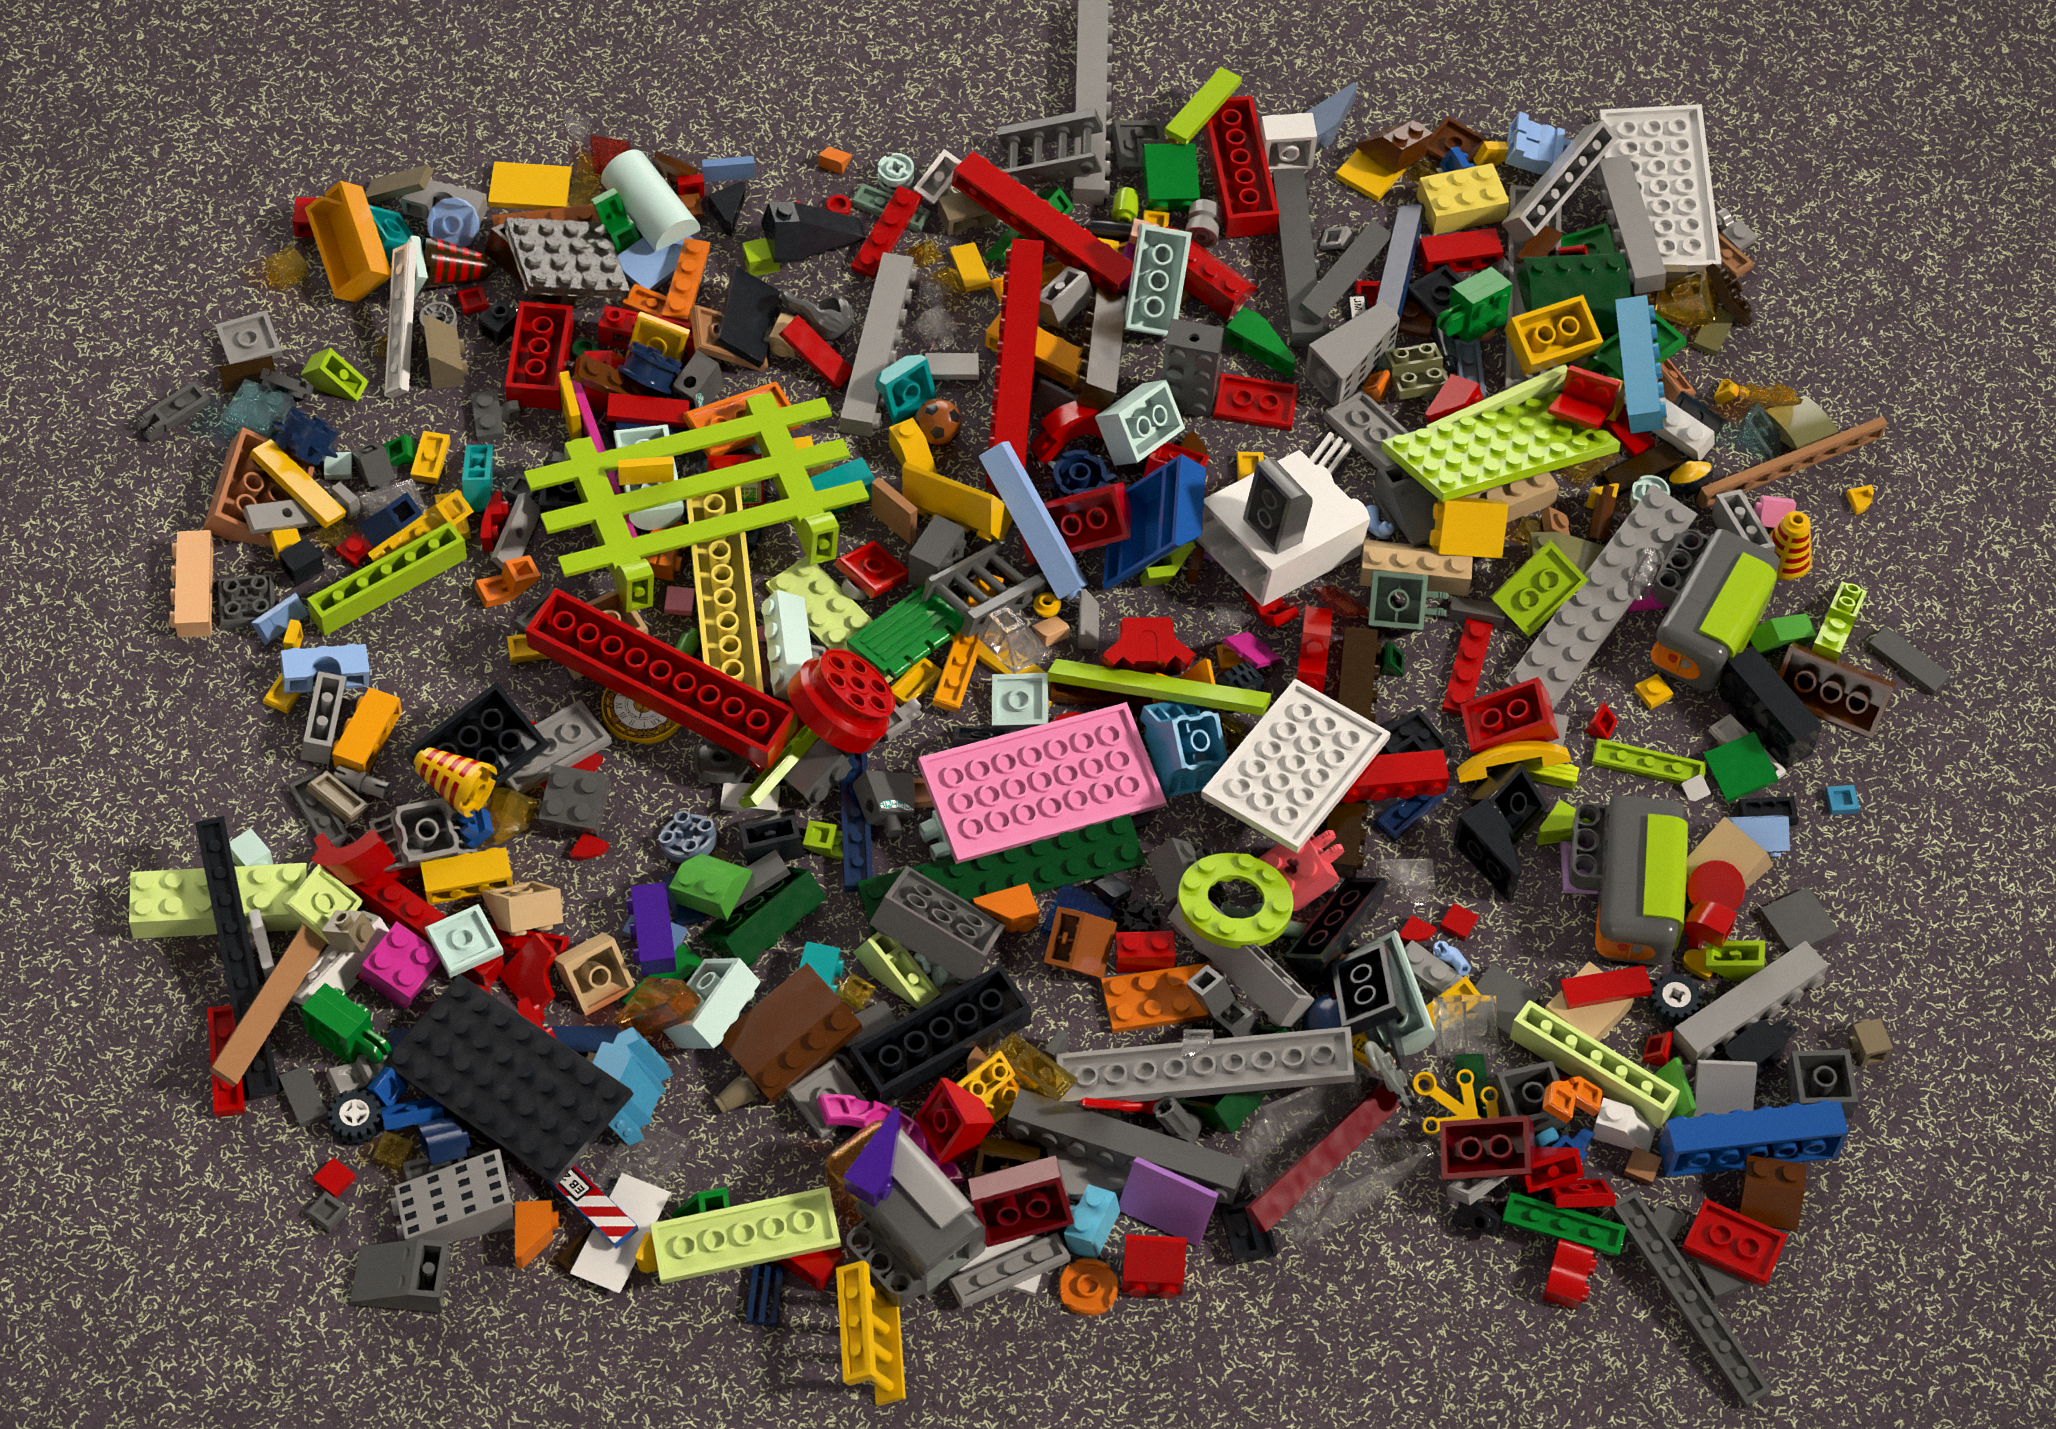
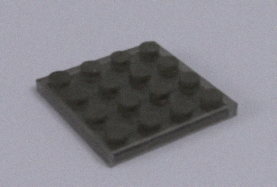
(566, 258)

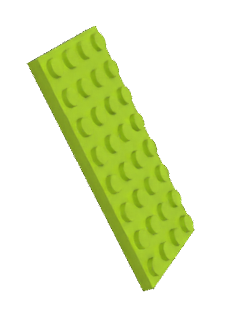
(1495, 448)

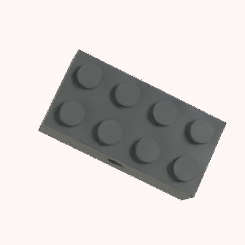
(1192, 365)

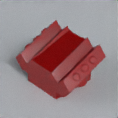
(1147, 647)

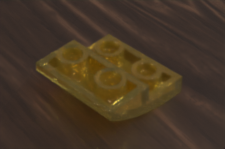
(1774, 396)

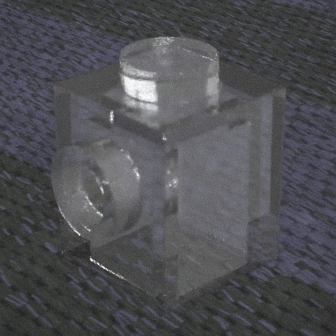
(936, 328)

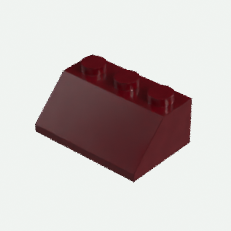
(1487, 1148)

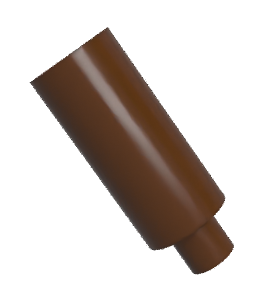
(1602, 513)

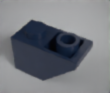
(390, 519)

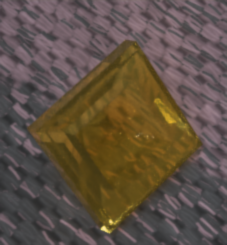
(926, 253)

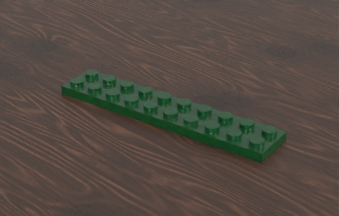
(1042, 864)

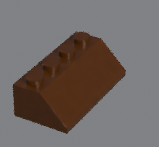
(1836, 689)

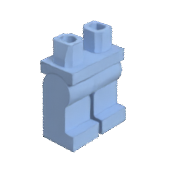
(1534, 145)

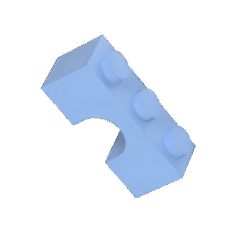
(301, 666)

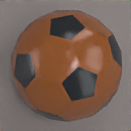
(939, 421)

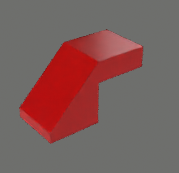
(1274, 613)

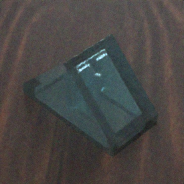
(1759, 433)

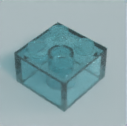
(255, 409)

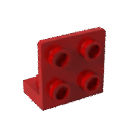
(1585, 398)

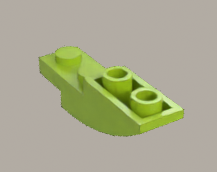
(1839, 621)

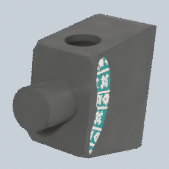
(699, 381)
(886, 799)

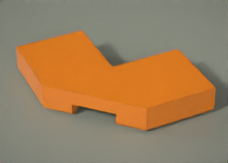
(1563, 1095)

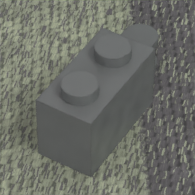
(818, 772)

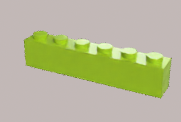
(387, 578)

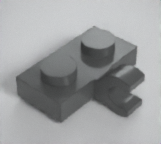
(489, 414)

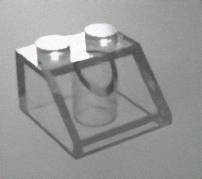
(1466, 1025)

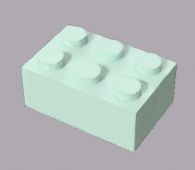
(1140, 422)
(724, 990)

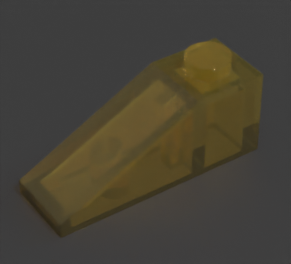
(1035, 1069)

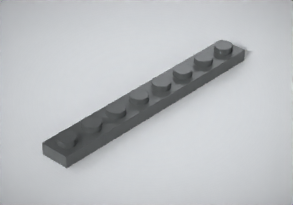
(1691, 1299)

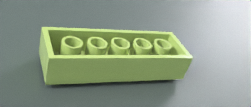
(180, 902)

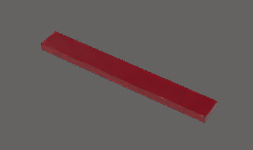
(1322, 1157)

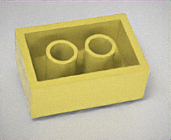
(1463, 198)

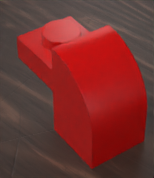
(1708, 923)

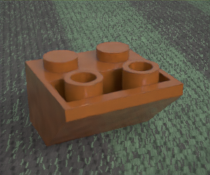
(1080, 942)

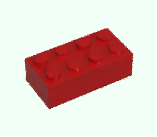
(539, 354)

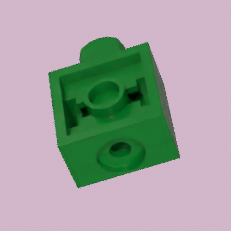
(1476, 306)
(342, 1026)

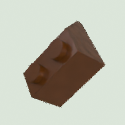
(1397, 145)
(1772, 1192)

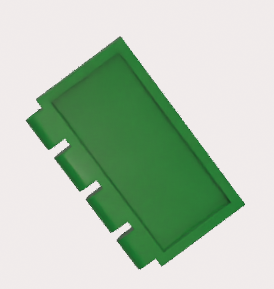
(906, 633)

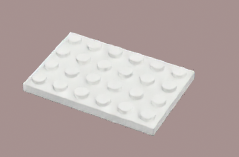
(1295, 765)

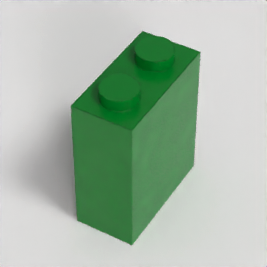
(1170, 176)

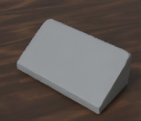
(1088, 621)

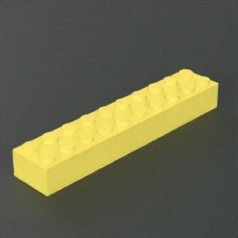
(725, 593)

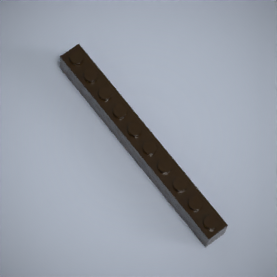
(1357, 694)

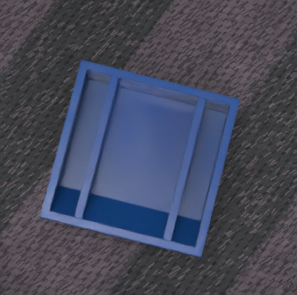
(1163, 519)

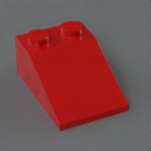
(1510, 716)

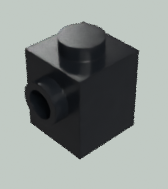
(498, 322)
(302, 561)

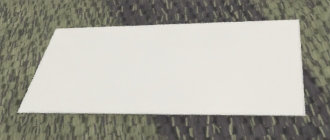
(599, 1259)

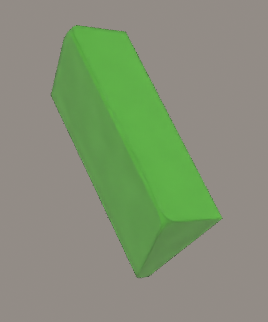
(1675, 1076)

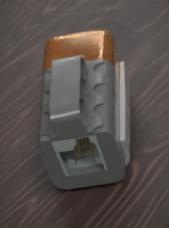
(918, 1232)

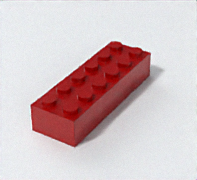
(1241, 169)

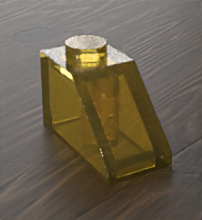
(509, 814)

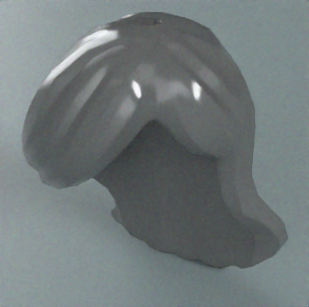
(827, 317)

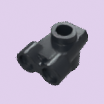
(1479, 1217)

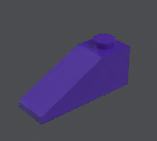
(872, 1172)

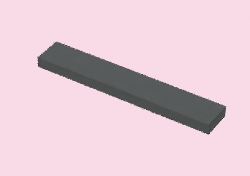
(1345, 271)

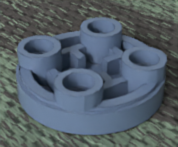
(687, 836)

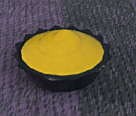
(1691, 476)

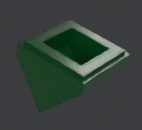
(1391, 661)

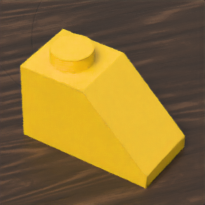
(911, 445)

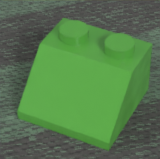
(709, 885)

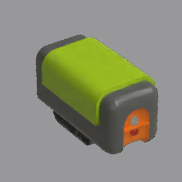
(1713, 604)
(1639, 875)

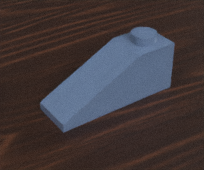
(1331, 114)

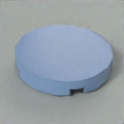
(453, 221)

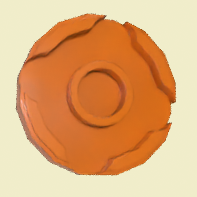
(1088, 1287)

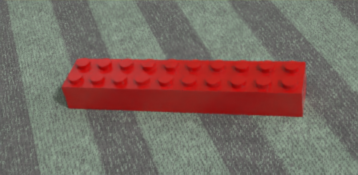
(1016, 349)
(662, 678)

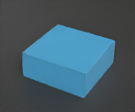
(1842, 800)

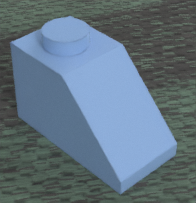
(1767, 831)

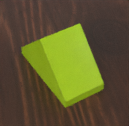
(1558, 824)
(1736, 959)

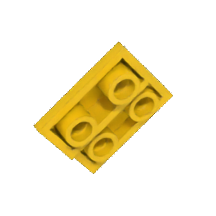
(993, 1084)

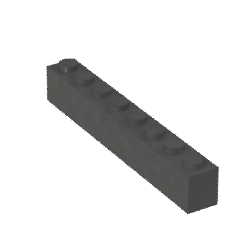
(1297, 253)
(1119, 1143)

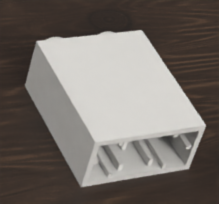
(1330, 539)

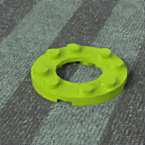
(1228, 931)

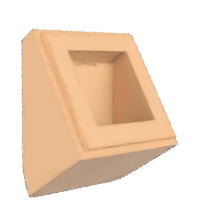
(1052, 630)

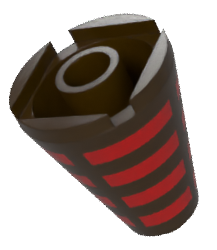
(452, 263)

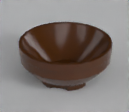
(672, 168)

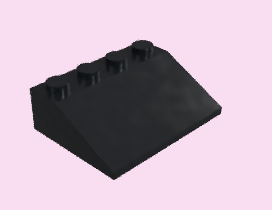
(487, 731)

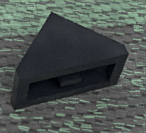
(727, 205)

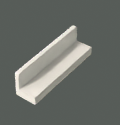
(337, 967)

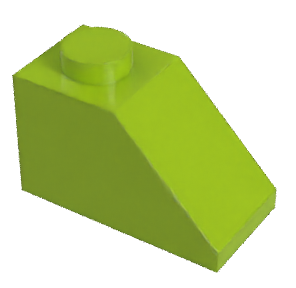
(334, 375)

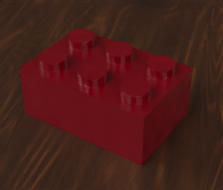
(1021, 1201)

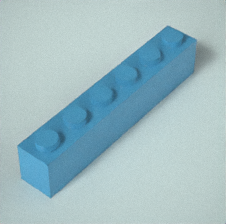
(1639, 364)

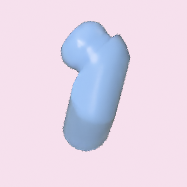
(1380, 529)
(1451, 956)

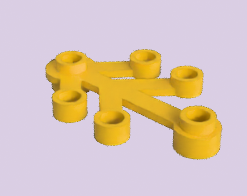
(1463, 1112)

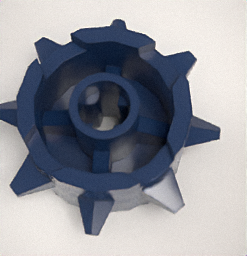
(305, 436)
(1077, 473)

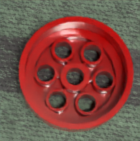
(842, 700)

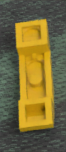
(450, 509)
(1476, 766)

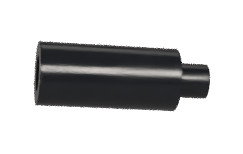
(1111, 230)
(1447, 349)

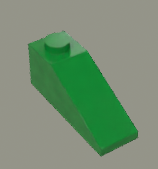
(1257, 338)

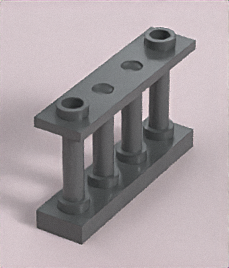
(1048, 130)
(1015, 598)

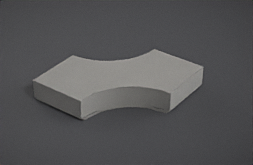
(261, 942)

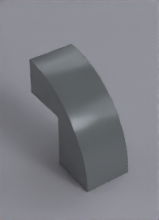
(1220, 1004)

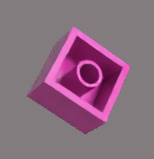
(400, 965)

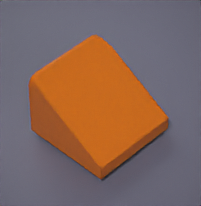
(834, 160)

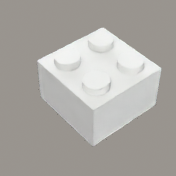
(1289, 140)

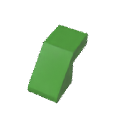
(1782, 632)

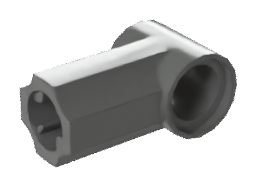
(1177, 1121)

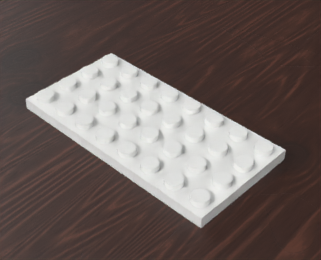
(1673, 178)

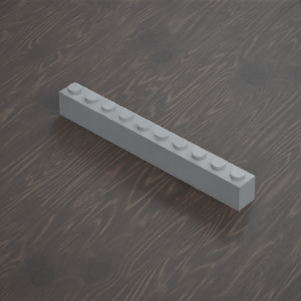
(1093, 91)

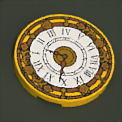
(634, 721)

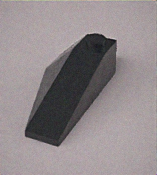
(805, 230)

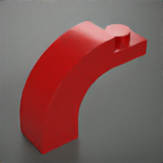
(1062, 426)
(356, 861)

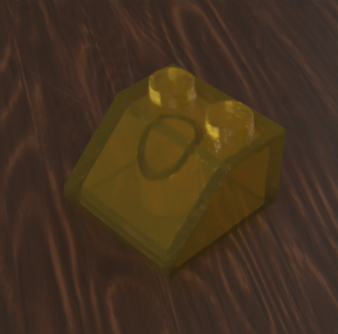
(1688, 300)

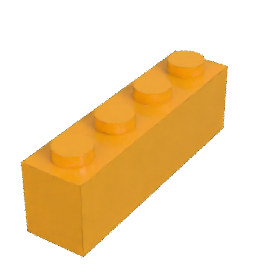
(1052, 357)

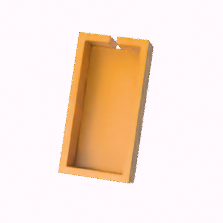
(348, 241)

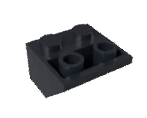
(771, 832)

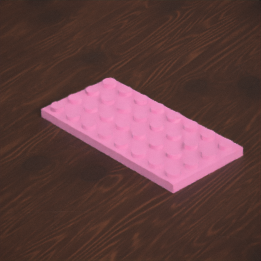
(1040, 782)

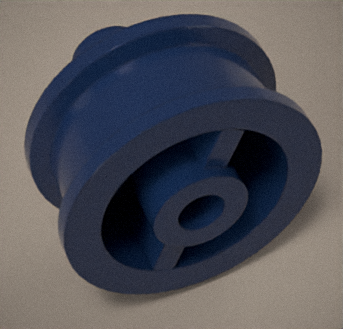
(650, 367)

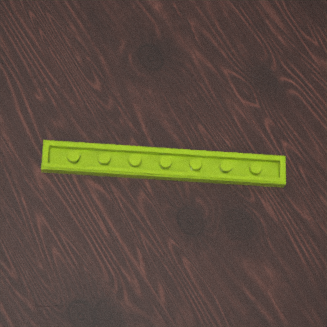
(1159, 687)

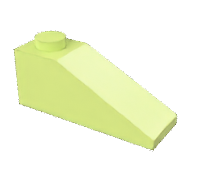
(896, 969)

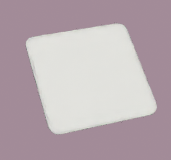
(1696, 788)

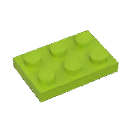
(1539, 588)

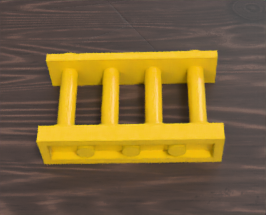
(869, 1334)

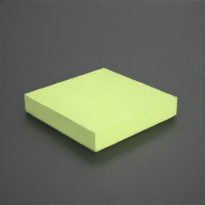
(319, 898)

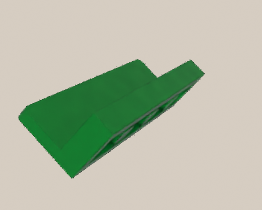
(1057, 200)
(1564, 1223)

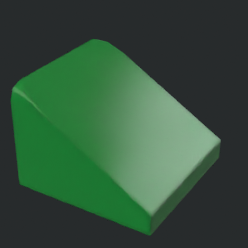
(401, 450)

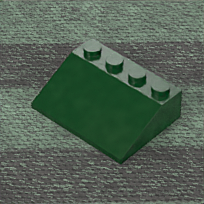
(1560, 278)

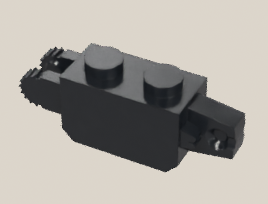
(1761, 1044)

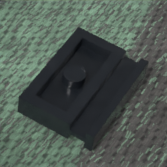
(1243, 1236)

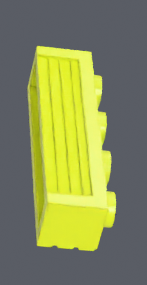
(1559, 775)

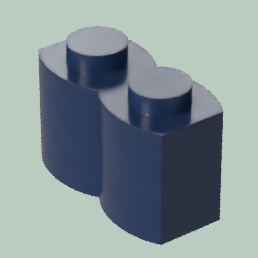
(443, 1139)

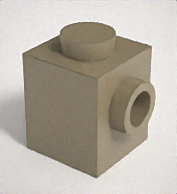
(348, 931)
(1869, 1042)

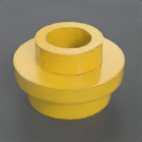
(1047, 610)

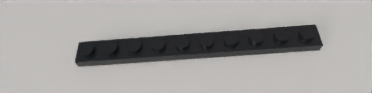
(235, 944)

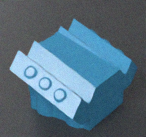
(1183, 745)
(640, 1069)

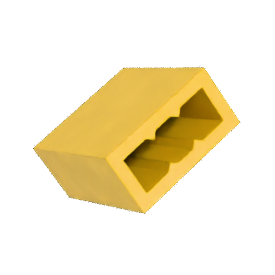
(1469, 527)

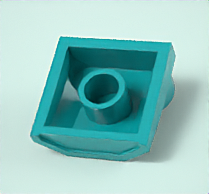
(906, 386)

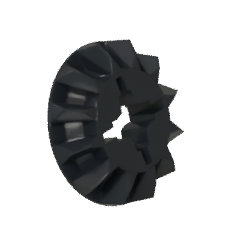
(1125, 921)

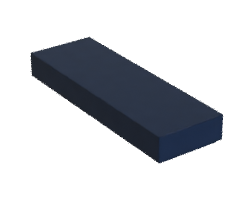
(1407, 813)

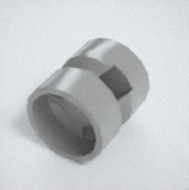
(1204, 222)

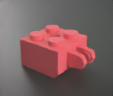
(1309, 870)

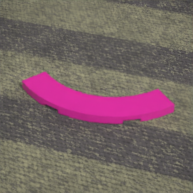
(850, 1111)

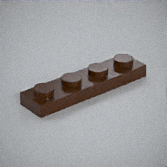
(610, 380)

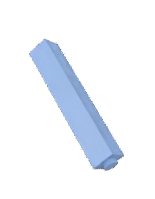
(1033, 521)

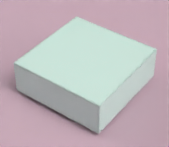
(338, 467)

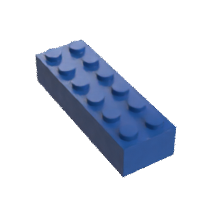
(1725, 1140)

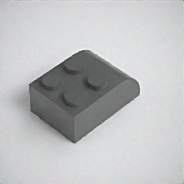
(1277, 506)

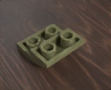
(1416, 370)
(1801, 423)

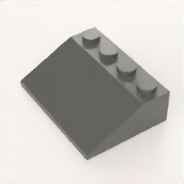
(937, 924)

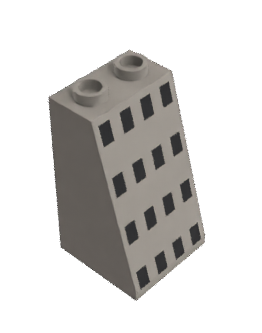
(1351, 352)
(455, 1201)

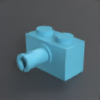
(1093, 1221)

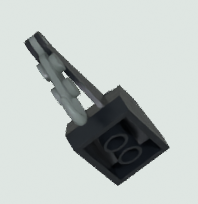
(1373, 995)

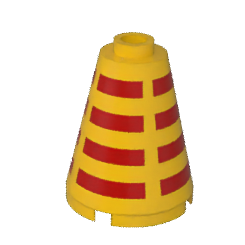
(1793, 545)
(457, 779)

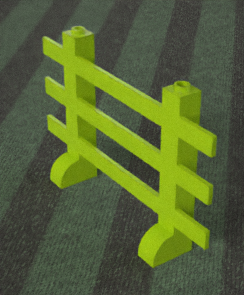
(781, 461)

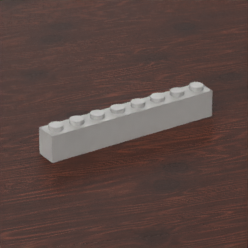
(877, 343)

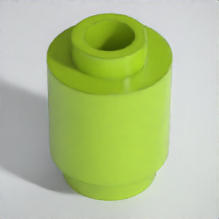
(1125, 205)

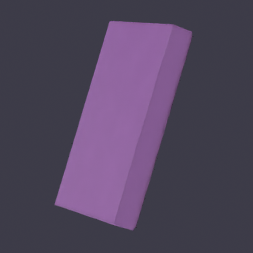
(1167, 1201)

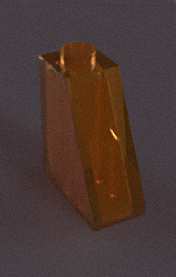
(658, 1006)

